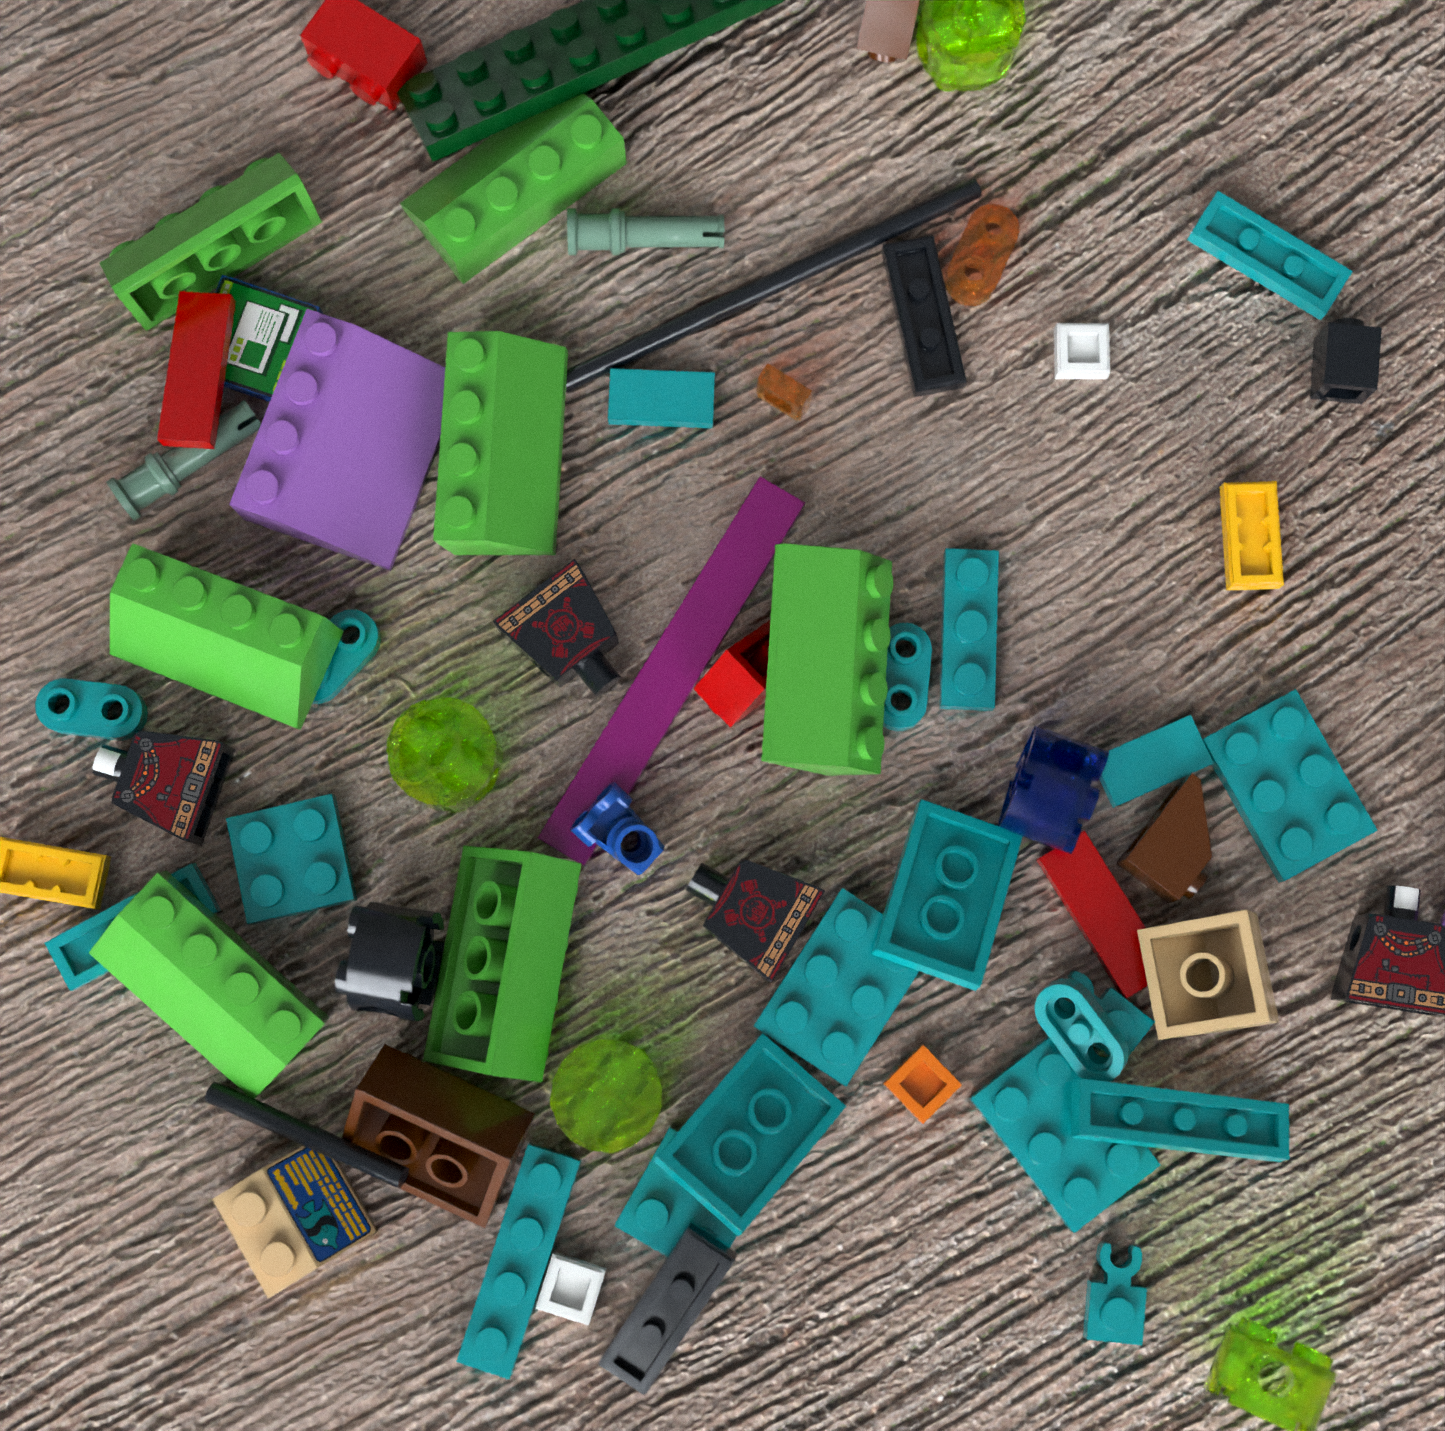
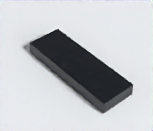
(923, 316)
(667, 1308)

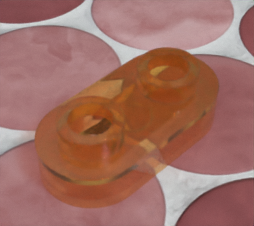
(984, 252)

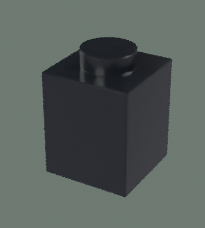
(1345, 361)

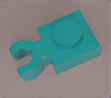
(1126, 1017)
(1115, 1305)

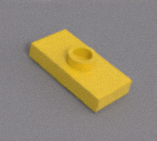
(1251, 535)
(52, 873)

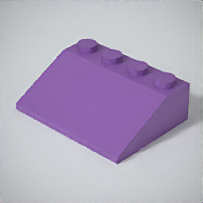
(344, 442)

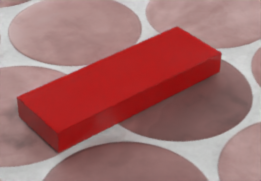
(196, 370)
(1099, 911)

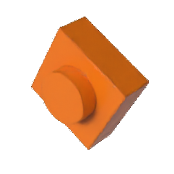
(922, 1084)

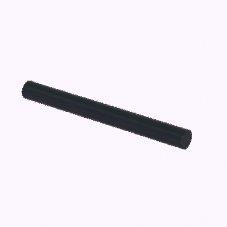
(307, 1134)

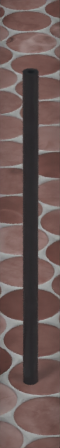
(772, 283)

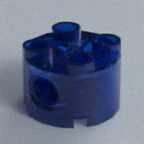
(1052, 789)

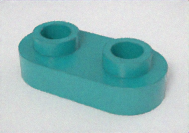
(349, 658)
(907, 676)
(89, 709)
(1079, 1030)

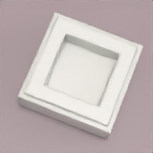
(1081, 351)
(571, 1288)

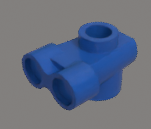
(608, 823)

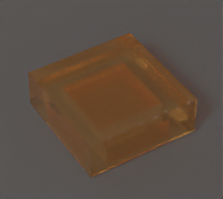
(783, 392)

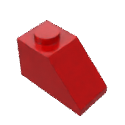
(738, 677)

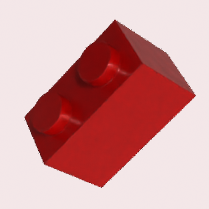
(363, 50)

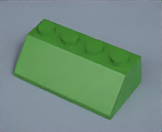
(515, 184)
(213, 238)
(500, 445)
(219, 636)
(827, 660)
(502, 962)
(208, 984)

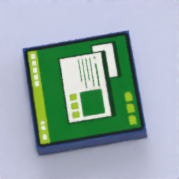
(260, 336)

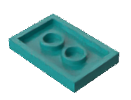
(1288, 786)
(947, 895)
(837, 992)
(1032, 1117)
(750, 1134)

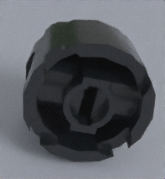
(391, 960)

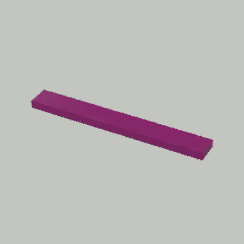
(677, 660)

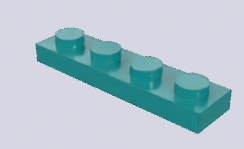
(1180, 1120)
(519, 1261)

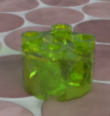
(969, 41)
(444, 754)
(607, 1095)
(1296, 1400)

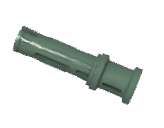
(616, 231)
(164, 472)

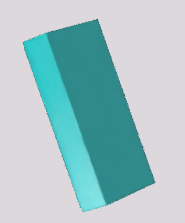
(661, 398)
(1154, 761)

